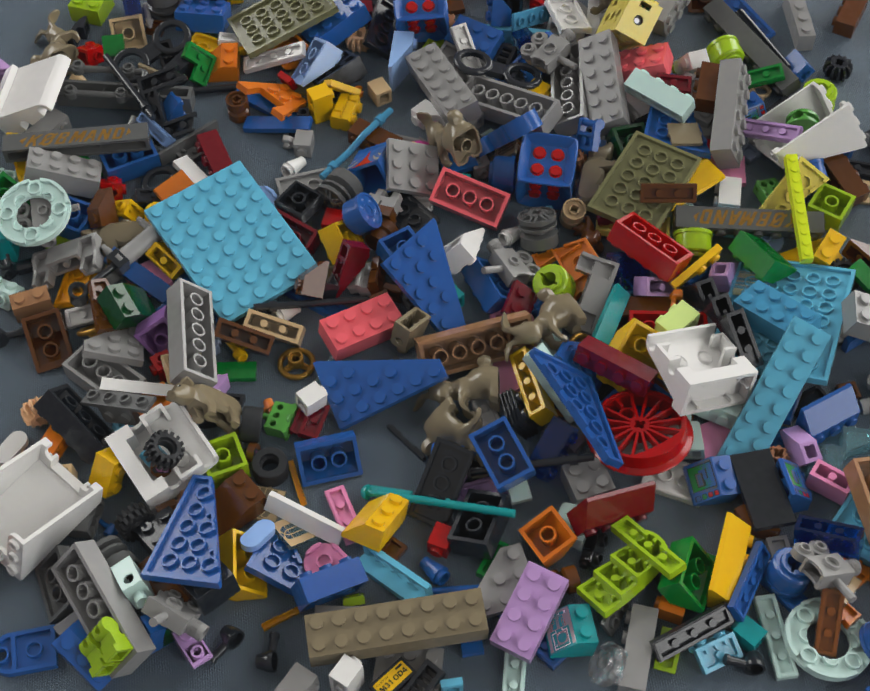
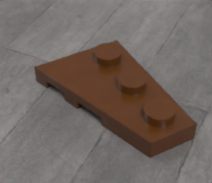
(101, 322)

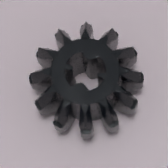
(837, 68)

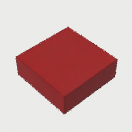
(286, 79)

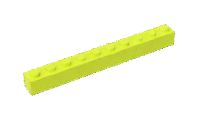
(798, 209)

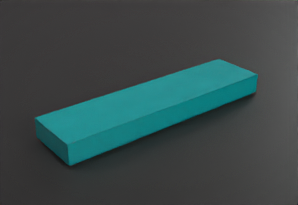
(611, 314)

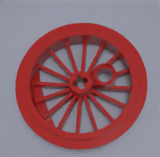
(651, 427)

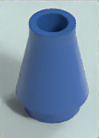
(435, 571)

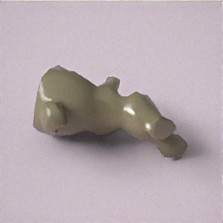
(57, 41)
(456, 137)
(554, 314)
(478, 384)
(445, 425)

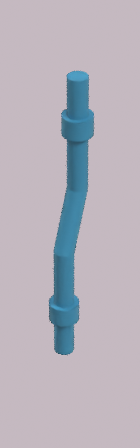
(379, 120)

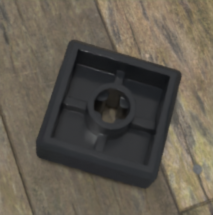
(300, 201)
(517, 415)

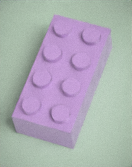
(529, 612)

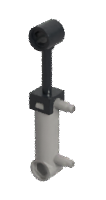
(118, 260)

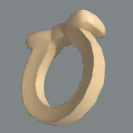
(763, 96)

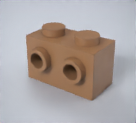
(31, 302)

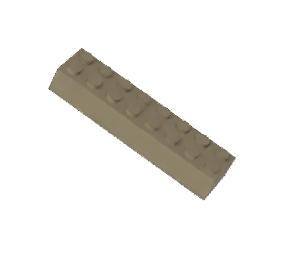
(396, 626)

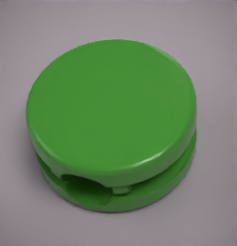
(802, 117)

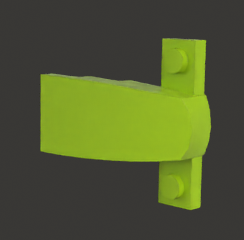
(629, 568)

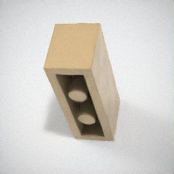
(279, 328)

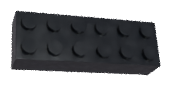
(203, 598)

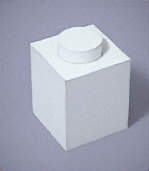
(311, 398)

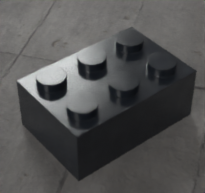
(479, 533)

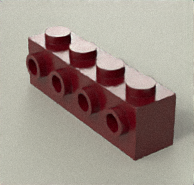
(615, 366)

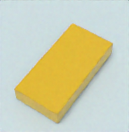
(341, 87)

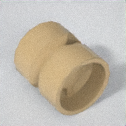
(572, 213)

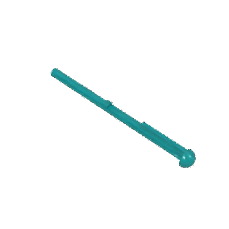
(377, 491)

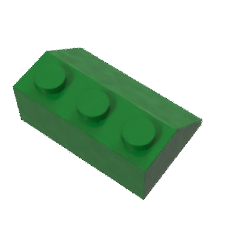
(760, 258)
(692, 585)

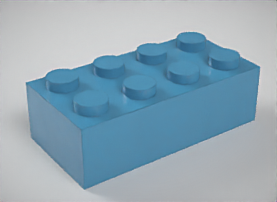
(772, 311)

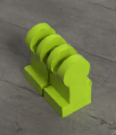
(105, 647)

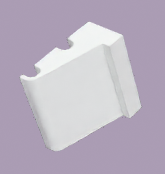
(30, 92)
(701, 368)
(129, 443)

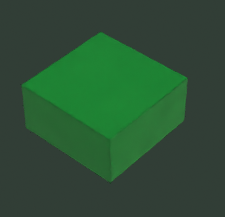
(113, 44)

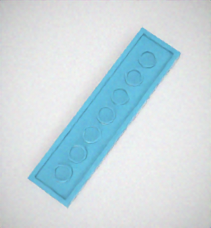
(776, 389)

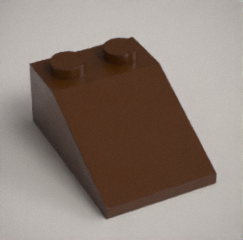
(47, 339)
(238, 502)

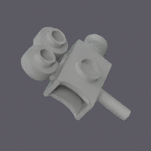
(550, 51)
(40, 212)
(510, 264)
(826, 569)
(173, 613)

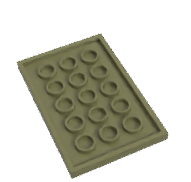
(276, 21)
(642, 161)

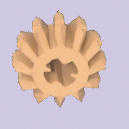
(355, 41)
(30, 415)

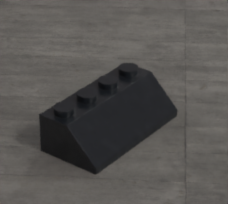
(74, 422)

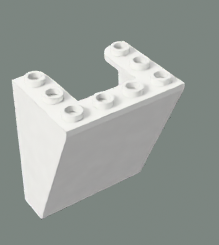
(831, 136)
(39, 507)

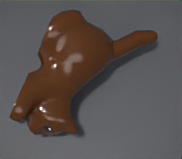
(593, 236)

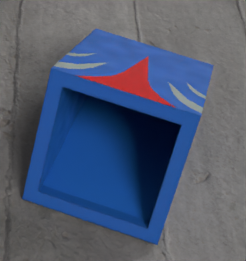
(370, 168)

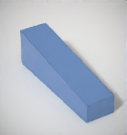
(156, 130)

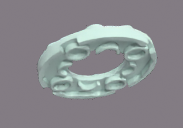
(26, 190)
(808, 658)

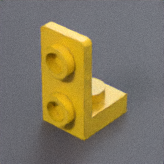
(129, 209)

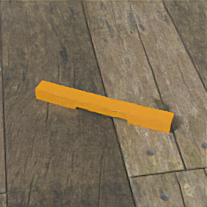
(297, 485)
(279, 619)

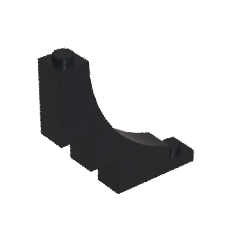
(720, 310)

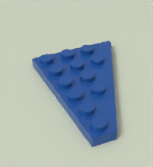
(657, 128)
(425, 277)
(370, 386)
(582, 401)
(190, 542)

